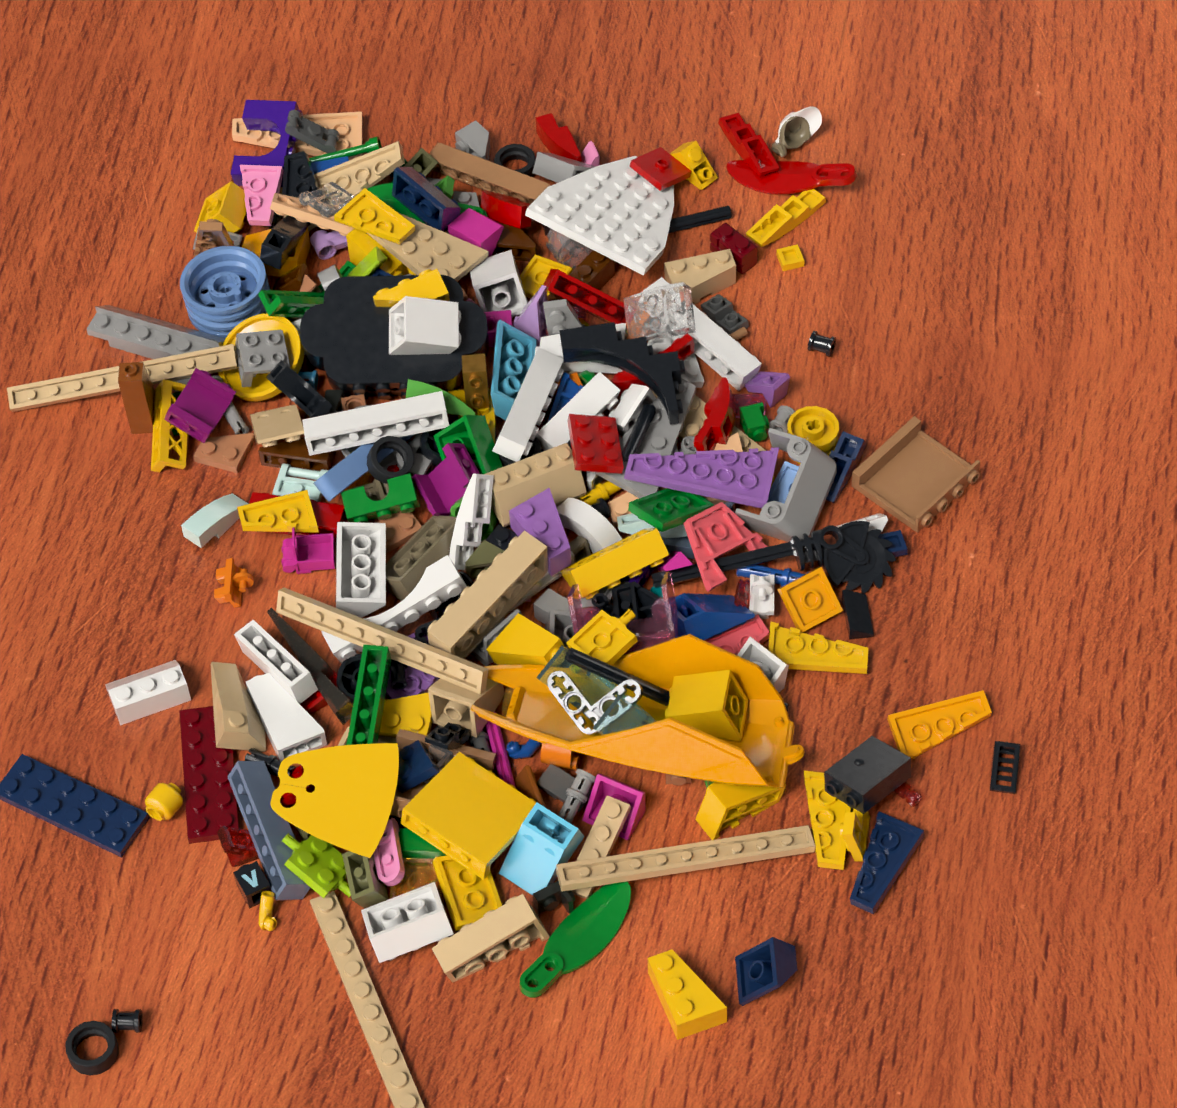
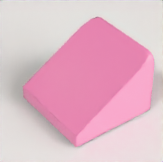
(590, 155)

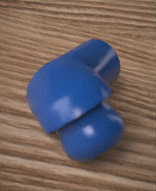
(522, 751)

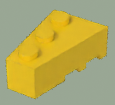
(728, 804)

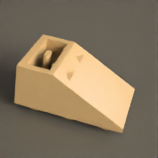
(276, 425)

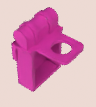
(308, 553)

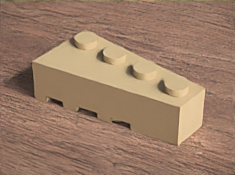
(490, 938)

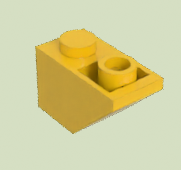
(694, 159)

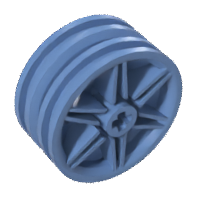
(225, 296)

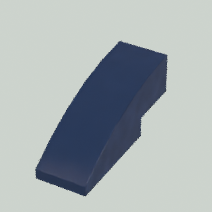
(846, 456)

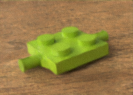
(317, 865)

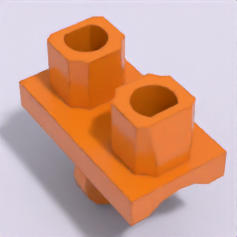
(235, 582)

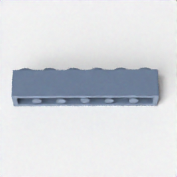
(253, 793)

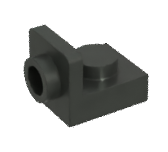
(551, 896)

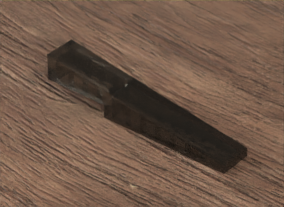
(319, 669)

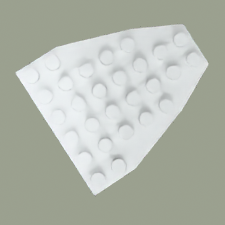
(610, 213)

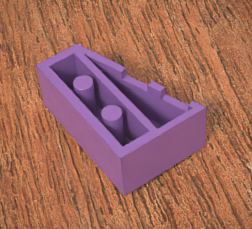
(541, 520)

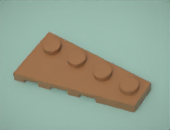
(211, 235)

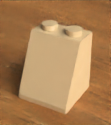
(453, 704)

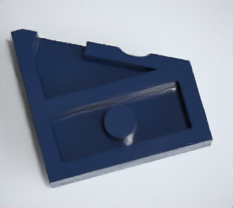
(414, 766)

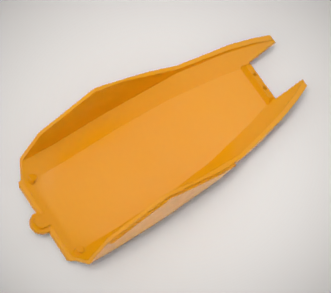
(667, 744)

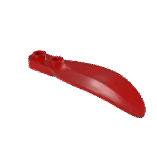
(792, 176)

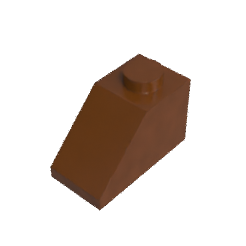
(517, 241)

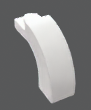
(587, 523)

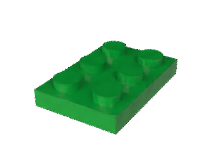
(668, 508)

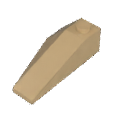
(234, 712)

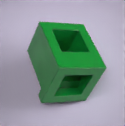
(754, 421)

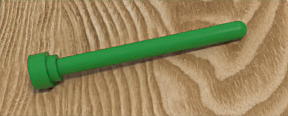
(369, 146)

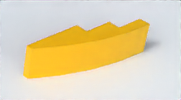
(786, 217)

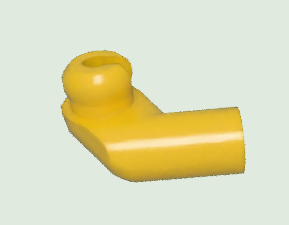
(266, 920)

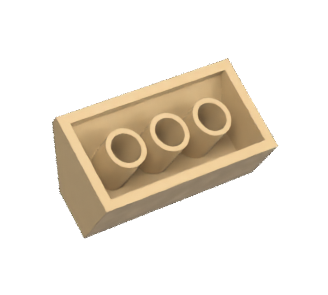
(531, 476)

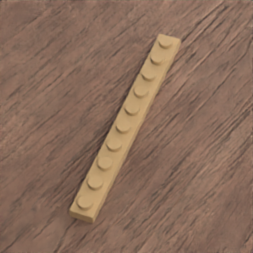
(106, 380)
(401, 647)
(684, 858)
(366, 1002)

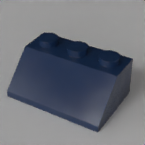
(424, 198)

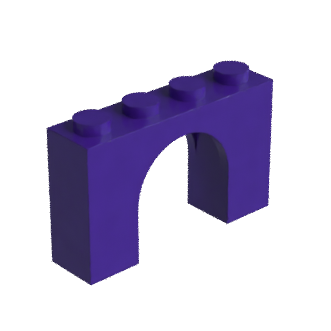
(266, 116)

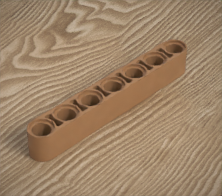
(485, 174)

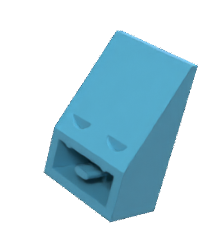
(538, 847)

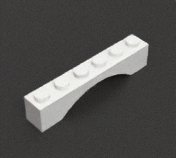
(437, 585)

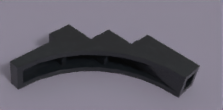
(605, 345)

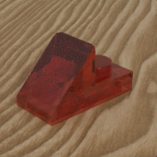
(237, 845)

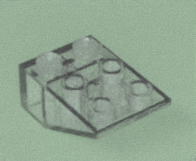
(660, 312)

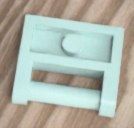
(288, 485)

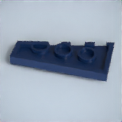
(887, 855)

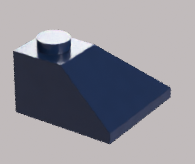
(764, 969)

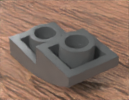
(723, 314)
(555, 783)

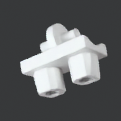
(762, 595)

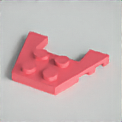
(714, 535)

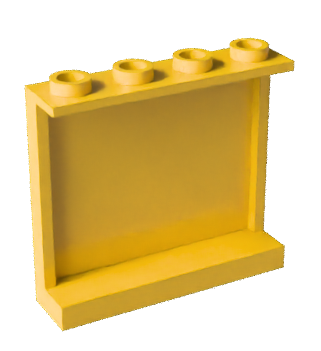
(468, 814)

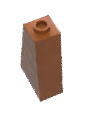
(137, 396)

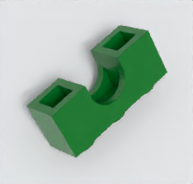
(400, 498)

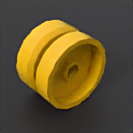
(816, 426)

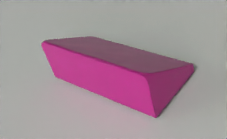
(674, 561)

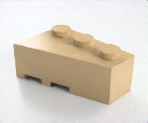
(703, 273)

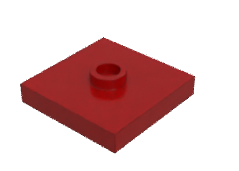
(660, 168)

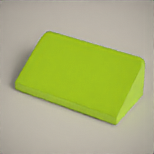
(369, 264)

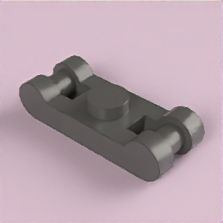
(311, 132)

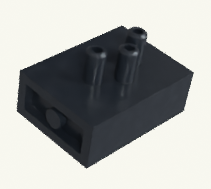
(867, 774)

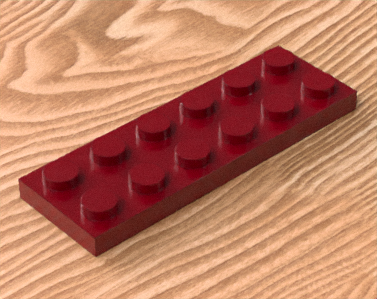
(206, 771)

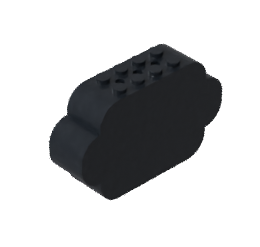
(352, 340)

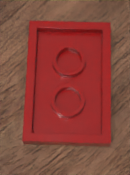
(595, 443)

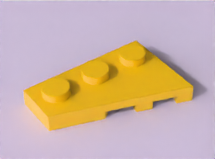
(375, 217)

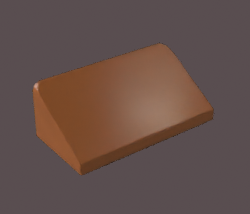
(527, 785)

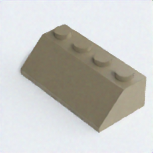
(420, 551)

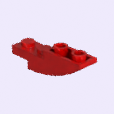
(684, 348)
(720, 418)

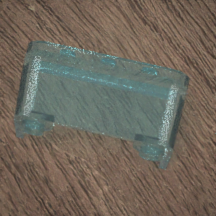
(618, 714)

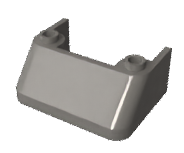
(805, 496)

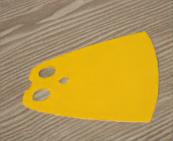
(350, 794)

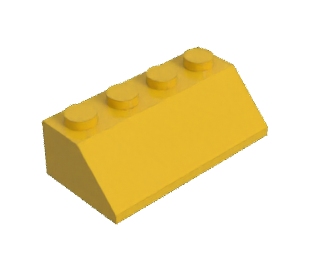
(616, 561)

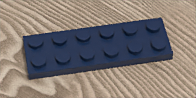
(72, 805)

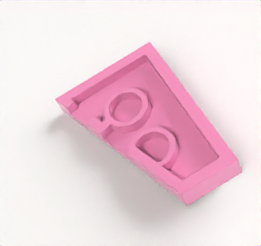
(259, 188)

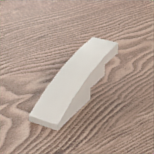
(472, 514)

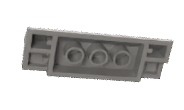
(146, 334)

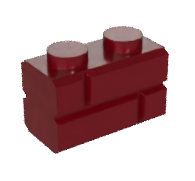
(742, 249)

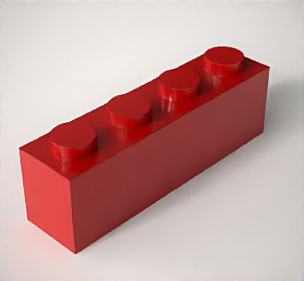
(585, 297)
(325, 514)

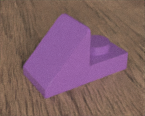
(770, 384)

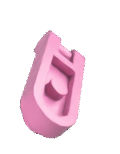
(389, 855)

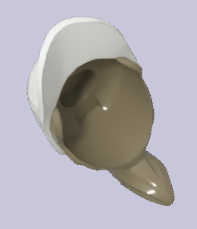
(796, 129)

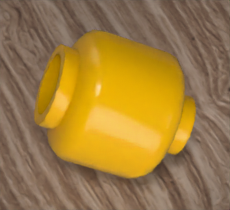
(163, 801)

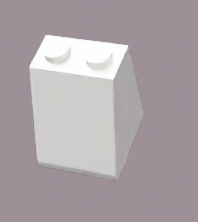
(499, 284)
(424, 327)

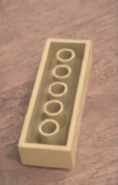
(490, 596)

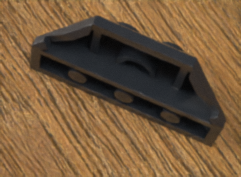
(635, 598)

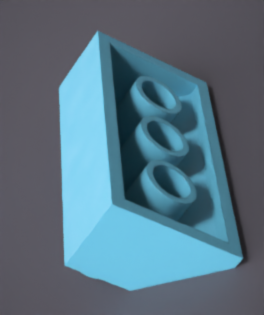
(511, 363)

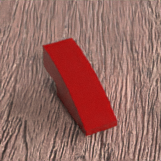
(556, 139)
(505, 209)

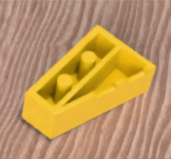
(684, 996)

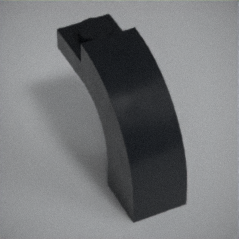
(299, 390)

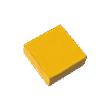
(790, 257)

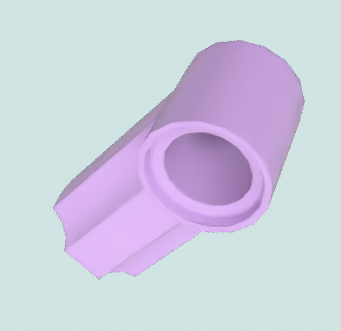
(327, 243)

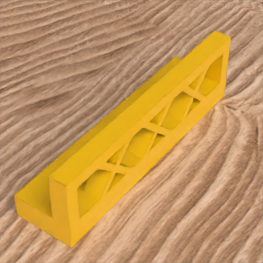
(161, 429)

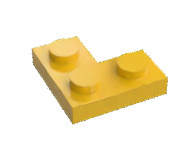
(855, 833)

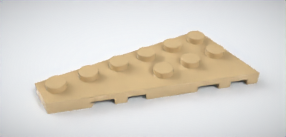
(362, 171)

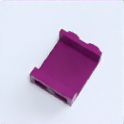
(200, 405)
(448, 480)

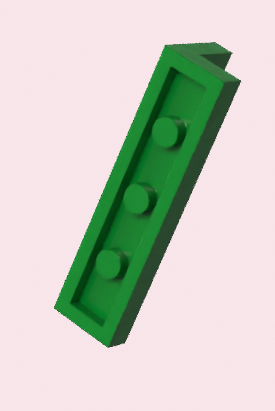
(289, 302)

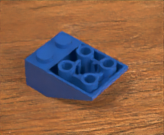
(708, 614)

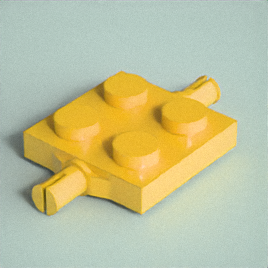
(605, 637)

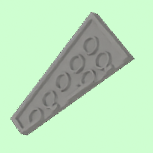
(660, 439)

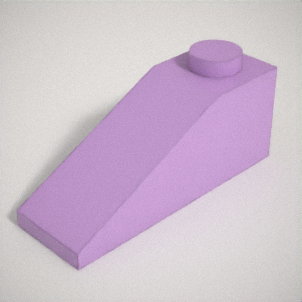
(532, 317)

